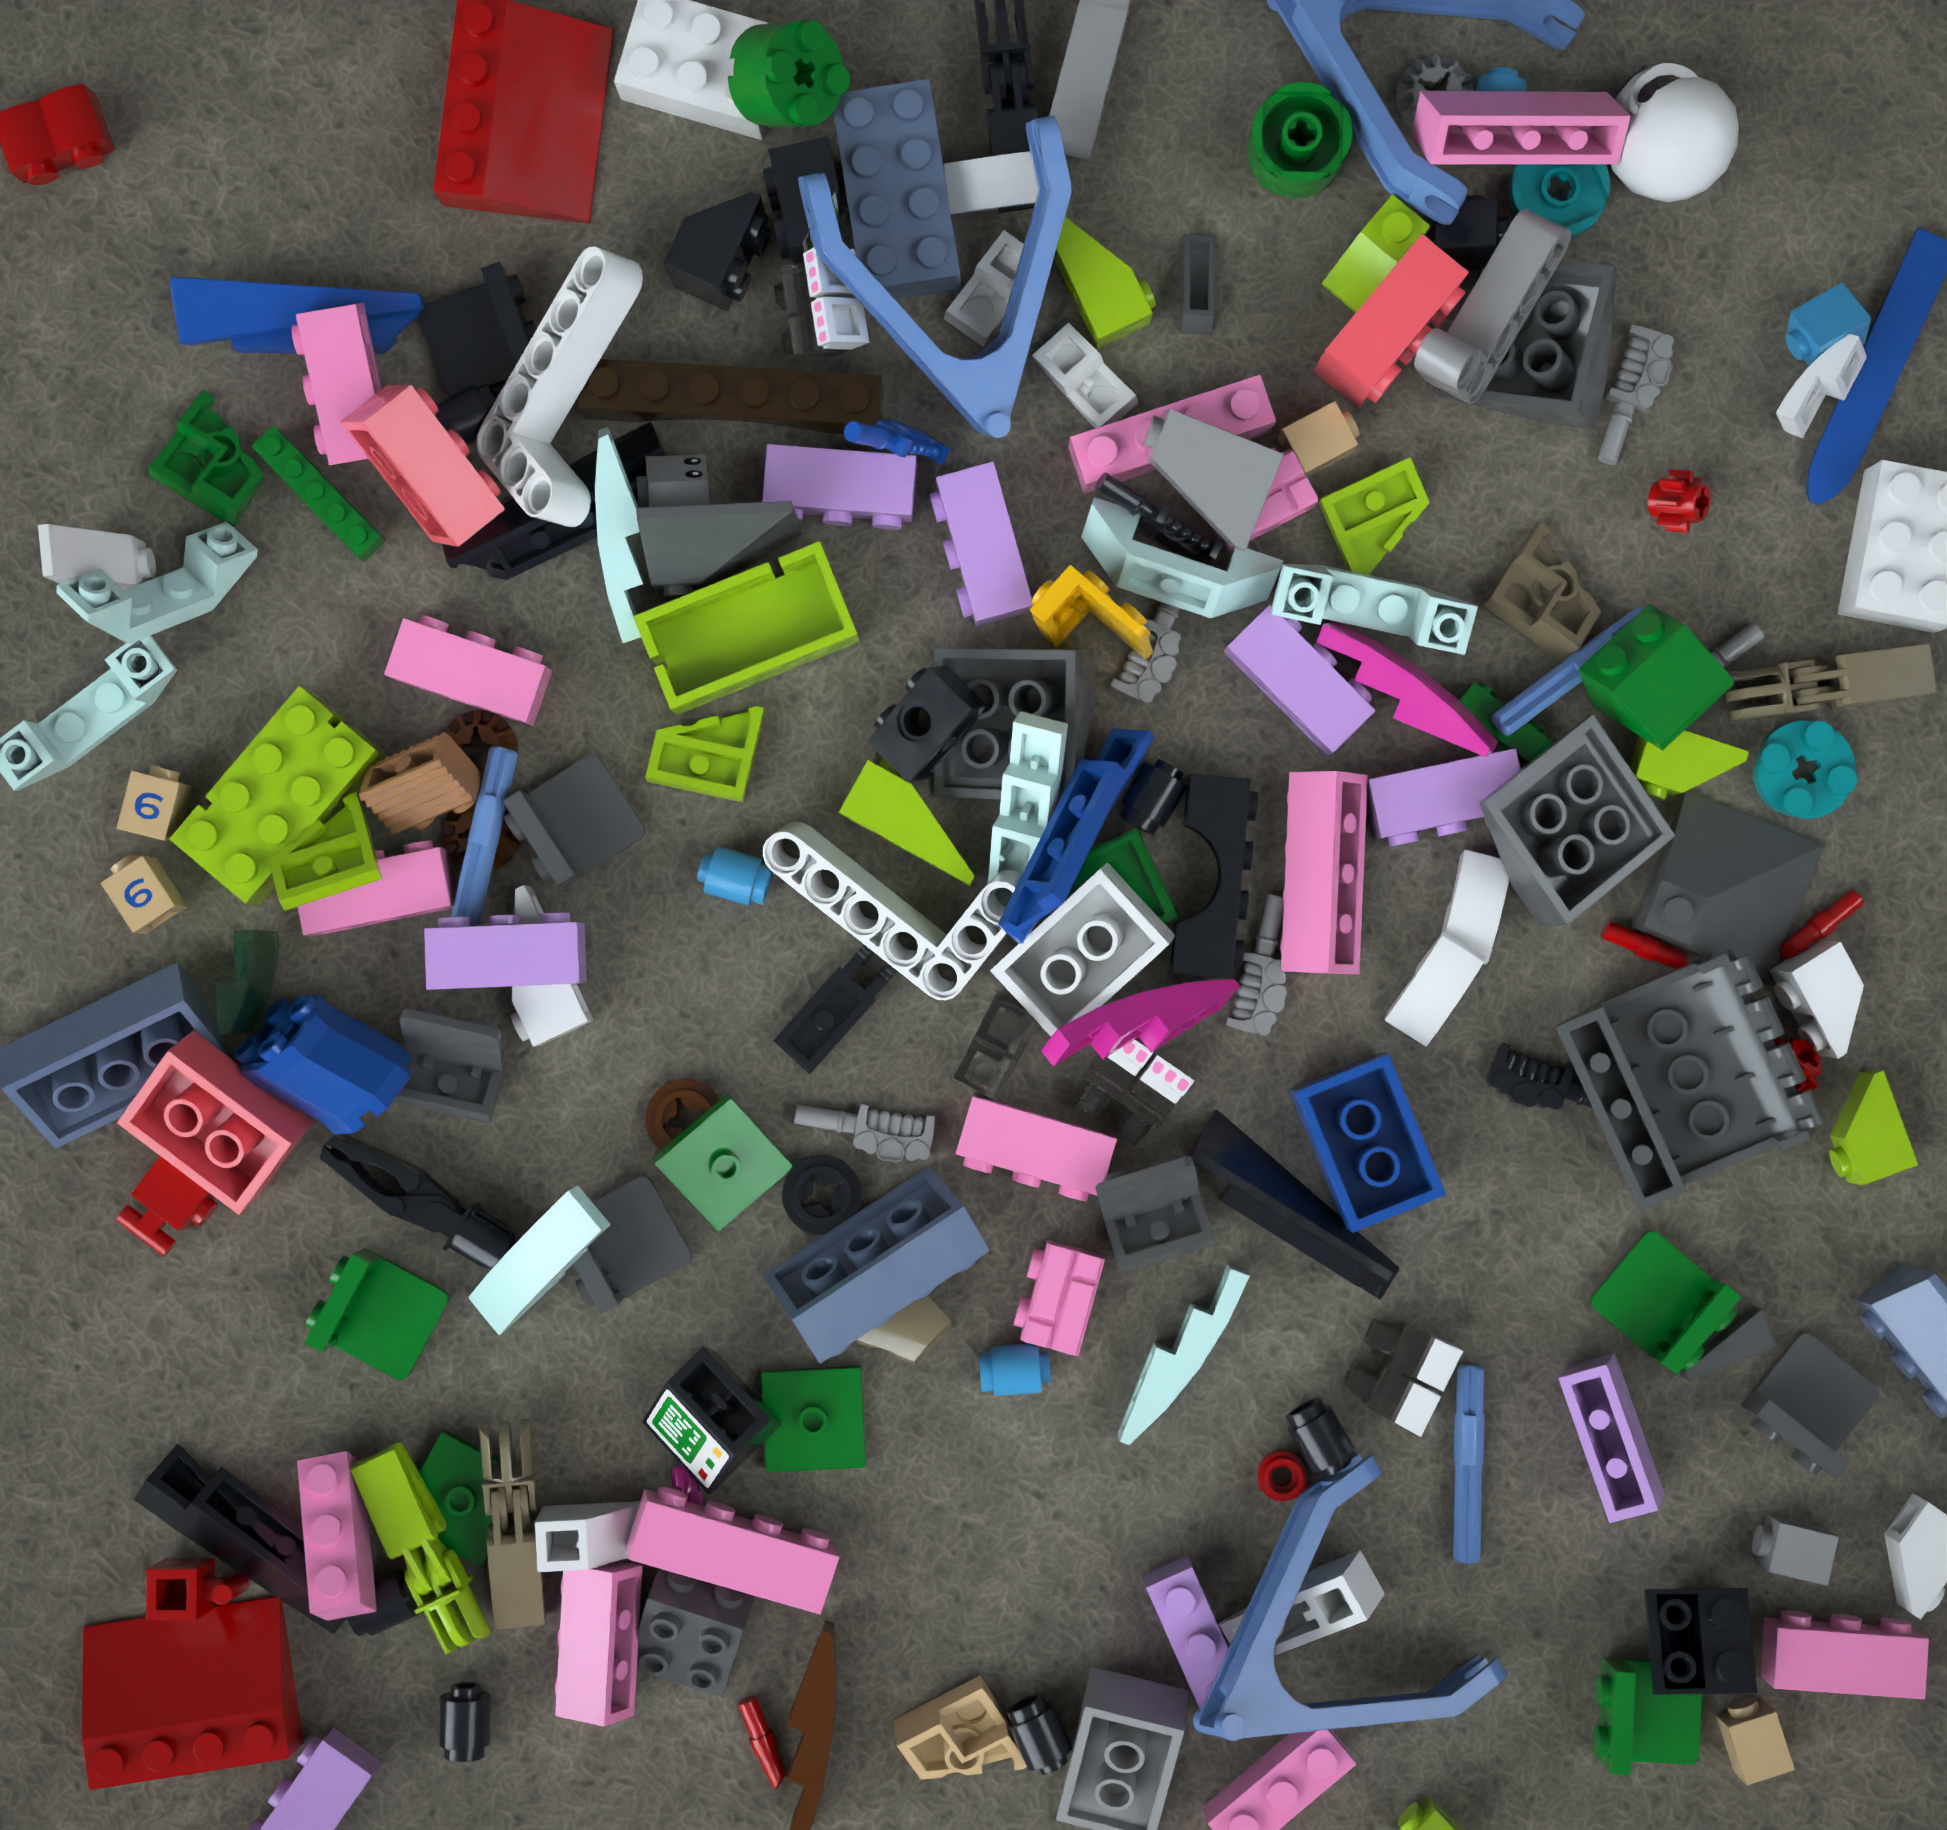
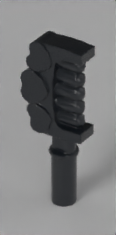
(1159, 523)
(1532, 1082)

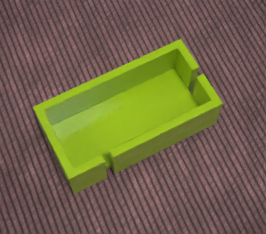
(746, 629)
(276, 791)

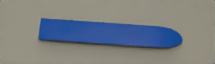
(1886, 352)

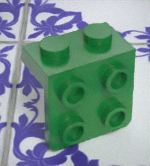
(1664, 1302)
(377, 1313)
(1640, 1724)

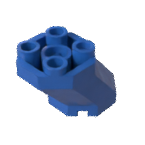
(324, 1062)

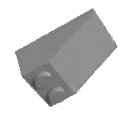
(1123, 1753)

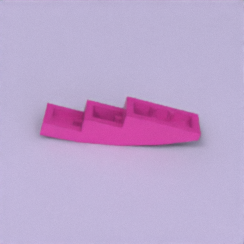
(1422, 699)
(1151, 1015)

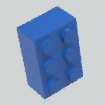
(1367, 1142)

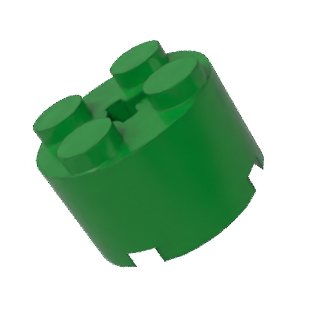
(787, 74)
(1324, 128)

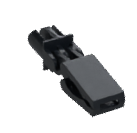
(1006, 122)
(427, 1204)

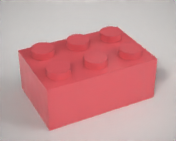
(1392, 323)
(424, 463)
(214, 1122)

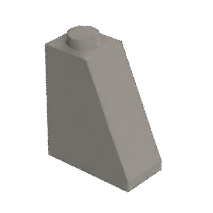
(1214, 471)

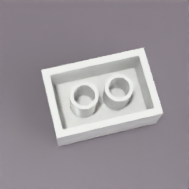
(682, 64)
(1899, 549)
(1083, 951)

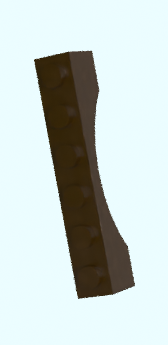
(705, 392)

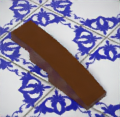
(814, 1716)

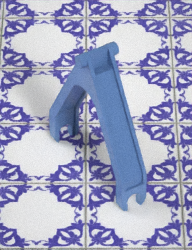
(1402, 172)
(988, 381)
(1247, 1691)

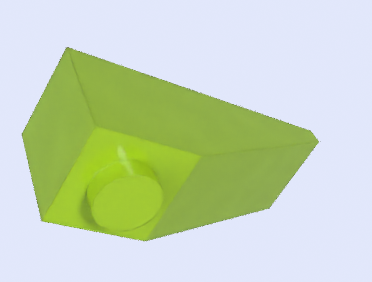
(1102, 287)
(897, 813)

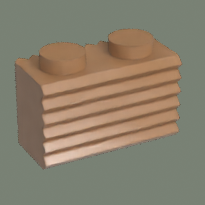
(421, 784)

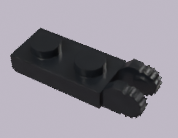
(831, 1012)

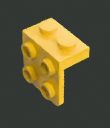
(1064, 603)

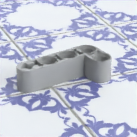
(1088, 73)
(1495, 309)

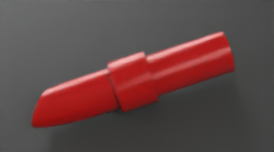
(1821, 924)
(1644, 945)
(762, 1740)

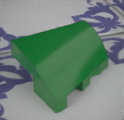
(225, 475)

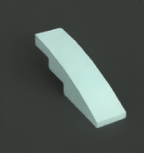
(615, 522)
(1027, 794)
(538, 1259)
(1171, 1369)

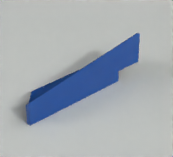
(262, 314)
(1073, 829)

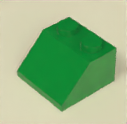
(1654, 677)

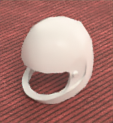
(1677, 137)

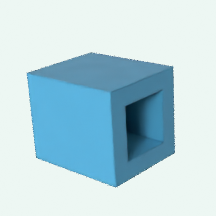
(1824, 322)

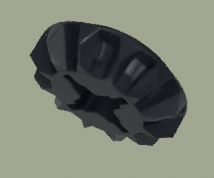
(798, 1188)

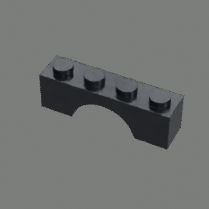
(1218, 813)

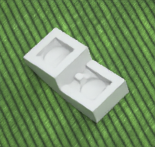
(991, 183)
(984, 298)
(1828, 375)
(1084, 377)
(1477, 901)
(1434, 988)

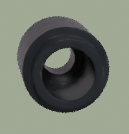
(466, 411)
(1153, 796)
(1320, 1437)
(393, 1606)
(465, 1722)
(1039, 1734)

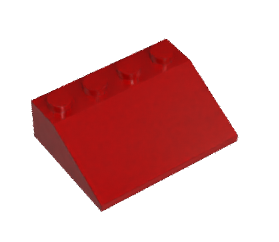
(522, 111)
(188, 1694)

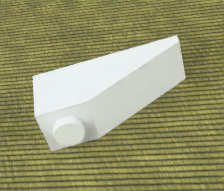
(79, 551)
(544, 1010)
(1327, 1602)

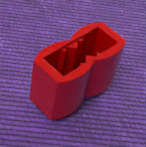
(54, 134)

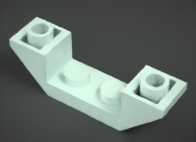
(210, 568)
(1171, 576)
(1375, 603)
(90, 717)

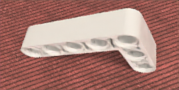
(547, 383)
(894, 912)

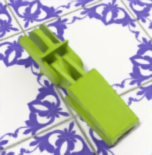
(411, 1519)

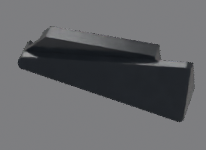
(520, 542)
(1286, 1207)
(232, 1526)

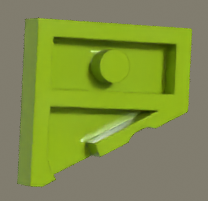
(1373, 513)
(708, 756)
(327, 858)

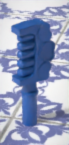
(897, 438)

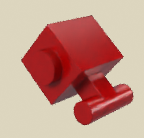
(170, 1200)
(188, 1588)

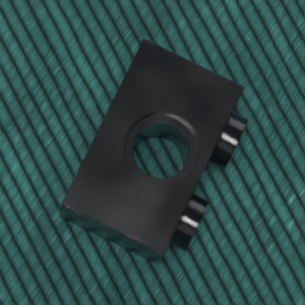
(952, 713)

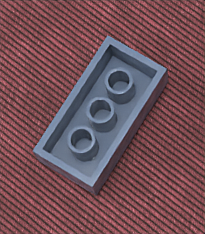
(897, 188)

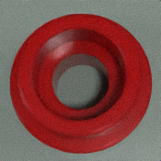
(1293, 1486)

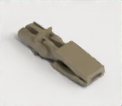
(1851, 680)
(511, 1547)

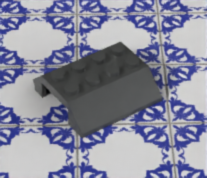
(1689, 1075)

